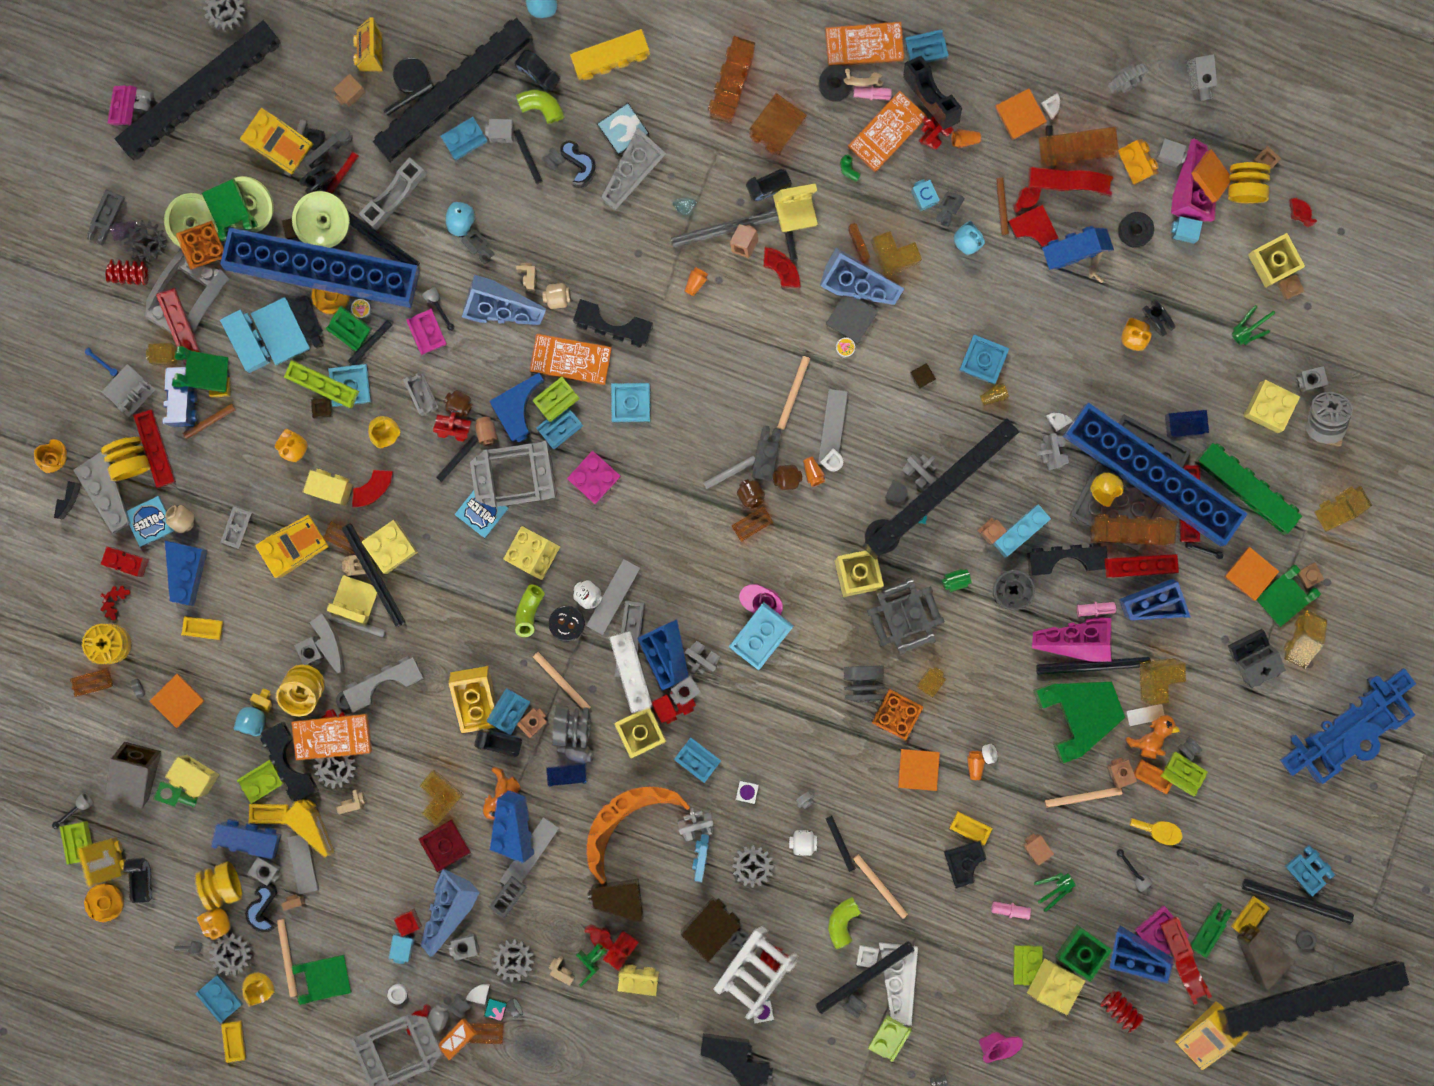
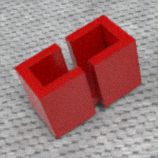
(124, 561)
(666, 710)

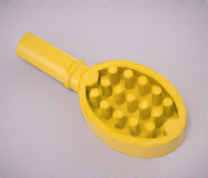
(1161, 831)

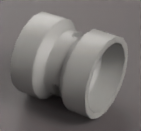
(142, 101)

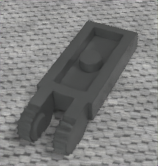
(328, 148)
(105, 215)
(766, 454)

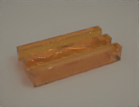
(859, 243)
(329, 531)
(738, 532)
(75, 686)
(500, 1026)

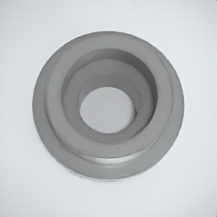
(805, 800)

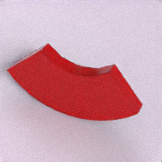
(782, 267)
(372, 489)

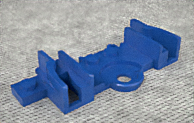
(1350, 728)

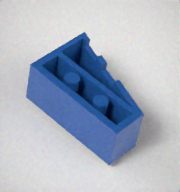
(1077, 247)
(184, 571)
(1155, 602)
(665, 654)
(510, 828)
(246, 838)
(1139, 957)

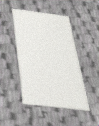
(1145, 714)

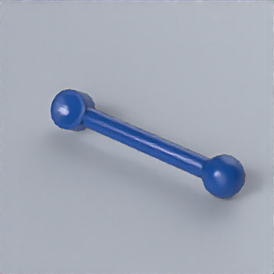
(113, 371)

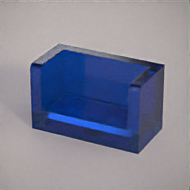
(1187, 423)
(566, 774)

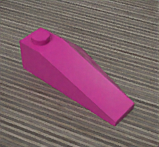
(1188, 195)
(1083, 641)

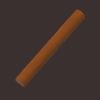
(1002, 206)
(209, 421)

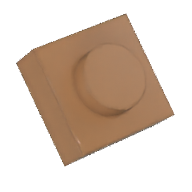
(1267, 157)
(1290, 287)
(1310, 575)
(292, 902)

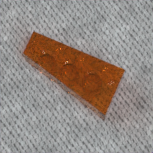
(732, 79)
(1079, 146)
(1133, 530)

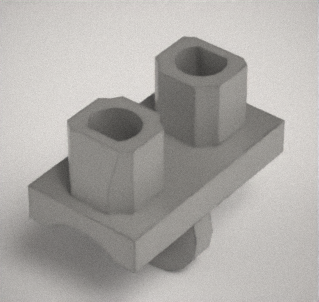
(1051, 453)
(927, 476)
(710, 662)
(695, 821)

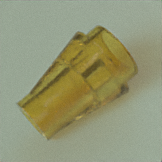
(995, 394)

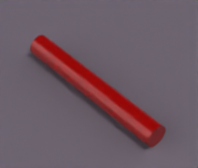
(342, 172)

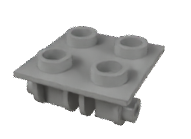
(128, 390)

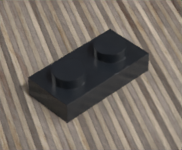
(1248, 645)

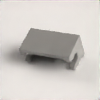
(421, 394)
(236, 527)

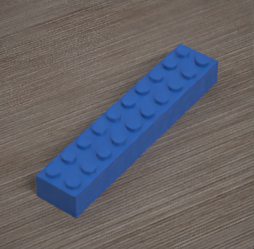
(320, 267)
(1155, 475)

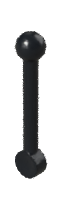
(1219, 555)

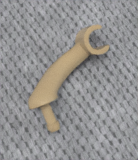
(850, 80)
(1094, 267)

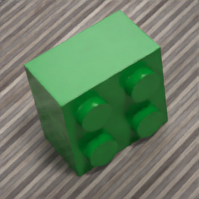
(1083, 953)

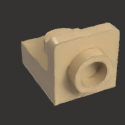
(529, 280)
(352, 566)
(349, 805)
(564, 974)

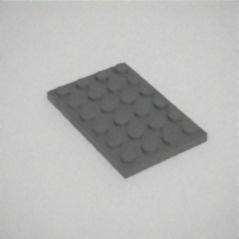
(1132, 501)

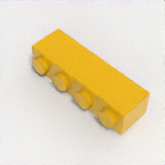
(610, 54)

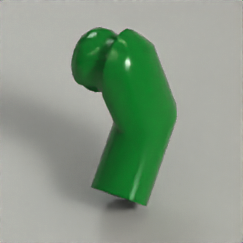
(847, 168)

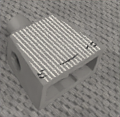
(1203, 68)

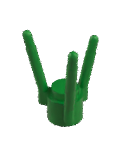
(1242, 334)
(1064, 884)

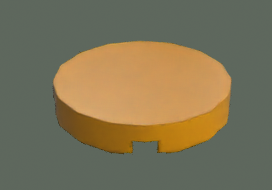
(331, 303)
(104, 902)

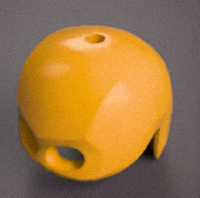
(1136, 335)
(291, 446)
(52, 453)
(214, 923)

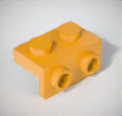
(1138, 161)

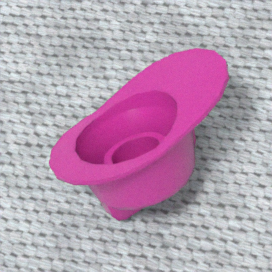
(754, 595)
(999, 1047)

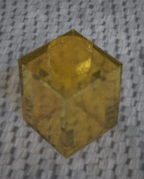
(161, 354)
(931, 681)

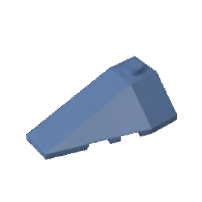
(853, 278)
(498, 303)
(452, 903)

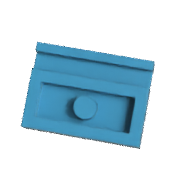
(928, 45)
(464, 138)
(560, 428)
(508, 711)
(697, 760)
(699, 864)
(219, 998)

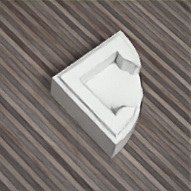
(1051, 106)
(1058, 420)
(479, 994)

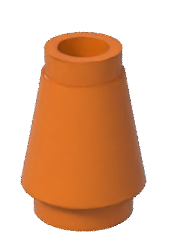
(964, 138)
(695, 281)
(813, 472)
(975, 764)

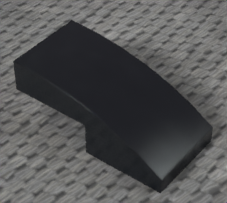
(63, 507)

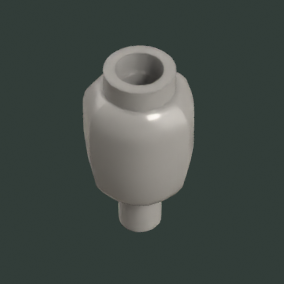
(577, 753)
(437, 1018)

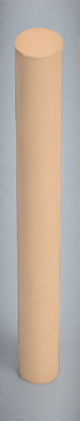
(793, 392)
(561, 681)
(1083, 797)
(880, 886)
(287, 957)

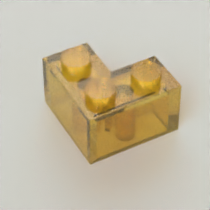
(893, 259)
(1345, 508)
(1306, 640)
(1156, 677)
(444, 796)

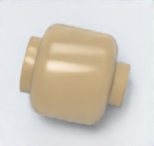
(557, 296)
(179, 519)

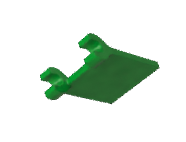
(228, 208)
(201, 370)
(1285, 597)
(324, 978)

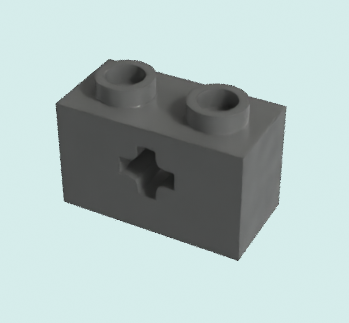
(1261, 666)

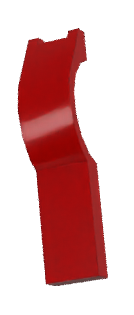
(1069, 180)
(1184, 959)

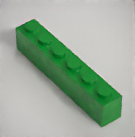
(1248, 488)

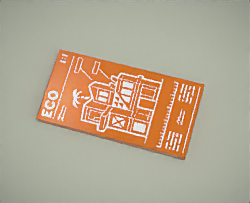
(864, 44)
(887, 131)
(570, 359)
(331, 737)

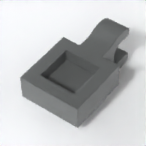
(948, 206)
(478, 244)

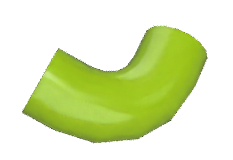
(544, 102)
(527, 609)
(839, 920)

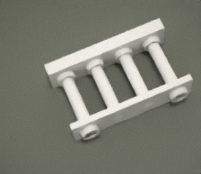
(631, 671)
(748, 955)

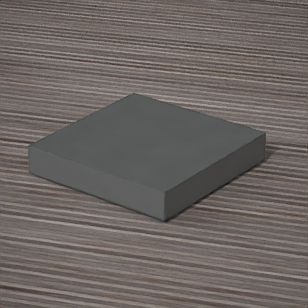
(851, 318)

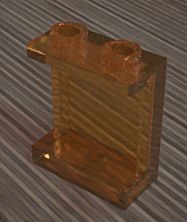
(777, 124)

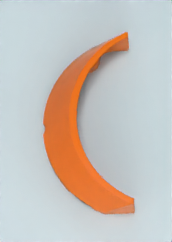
(614, 813)

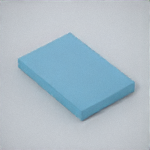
(280, 331)
(761, 636)

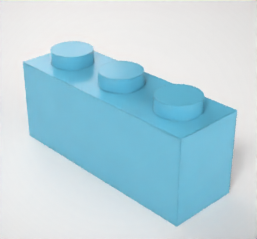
(245, 341)
(1021, 530)

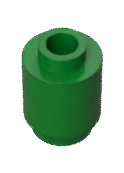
(956, 580)

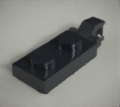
(307, 320)

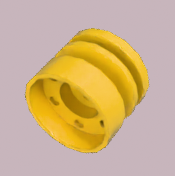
(1249, 182)
(124, 455)
(117, 645)
(300, 690)
(218, 886)

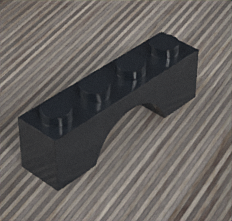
(920, 78)
(636, 331)
(1042, 562)
(298, 784)

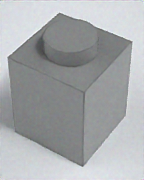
(1171, 153)

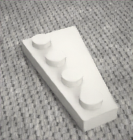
(900, 984)

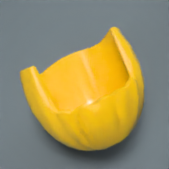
(383, 431)
(1106, 488)
(257, 988)

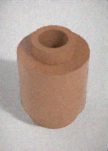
(486, 431)

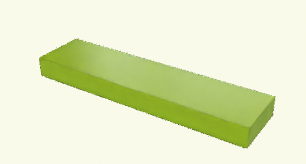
(321, 384)

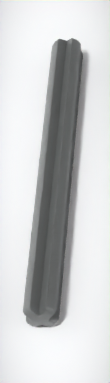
(723, 228)

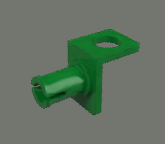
(177, 795)
(590, 960)

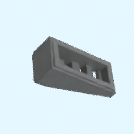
(499, 909)

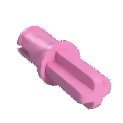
(872, 92)
(1096, 609)
(1011, 910)

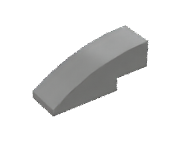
(328, 642)

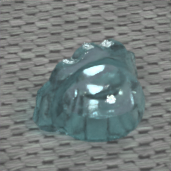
(684, 205)

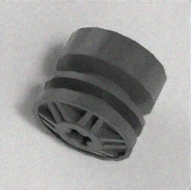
(1024, 585)
(864, 683)
(571, 726)

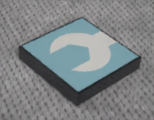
(620, 128)

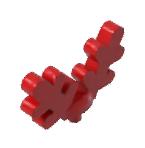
(107, 605)

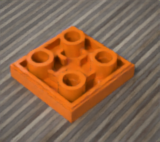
(1020, 114)
(1211, 176)
(200, 245)
(1251, 573)
(177, 700)
(897, 714)
(918, 769)

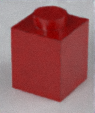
(407, 922)

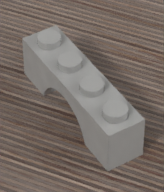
(405, 181)
(361, 694)

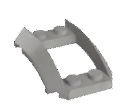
(205, 274)
(541, 472)
(371, 1061)

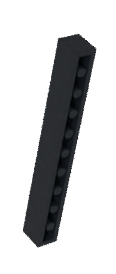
(453, 89)
(198, 90)
(940, 489)
(1313, 998)

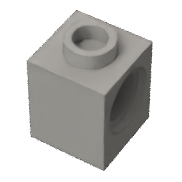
(500, 130)
(1319, 376)
(301, 649)
(694, 690)
(256, 870)
(471, 942)

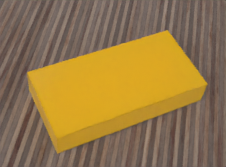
(202, 628)
(267, 813)
(970, 828)
(1252, 914)
(233, 1041)

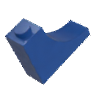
(512, 407)

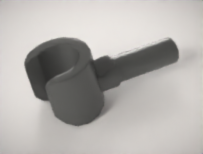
(195, 947)

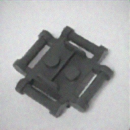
(905, 616)

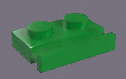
(349, 328)

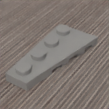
(633, 167)
(103, 492)

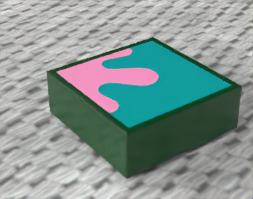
(495, 1009)

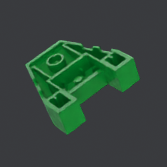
(1089, 710)

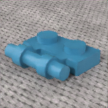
(1305, 874)

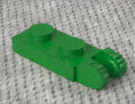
(1210, 931)

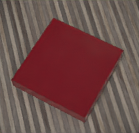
(444, 845)

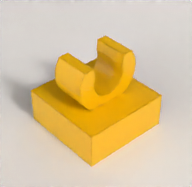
(261, 701)

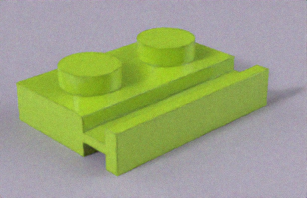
(556, 399)
(1184, 774)
(260, 781)
(74, 837)
(1026, 963)
(889, 1038)

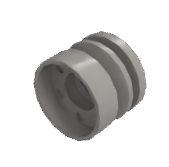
(1329, 417)

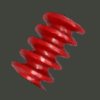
(123, 273)
(1123, 1010)

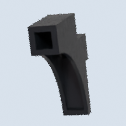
(733, 1055)

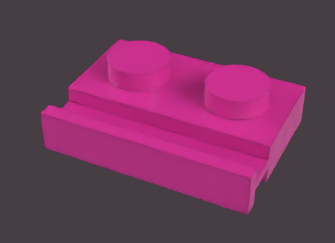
(122, 105)
(426, 332)

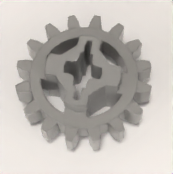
(223, 17)
(1128, 78)
(337, 775)
(752, 874)
(232, 962)
(519, 967)

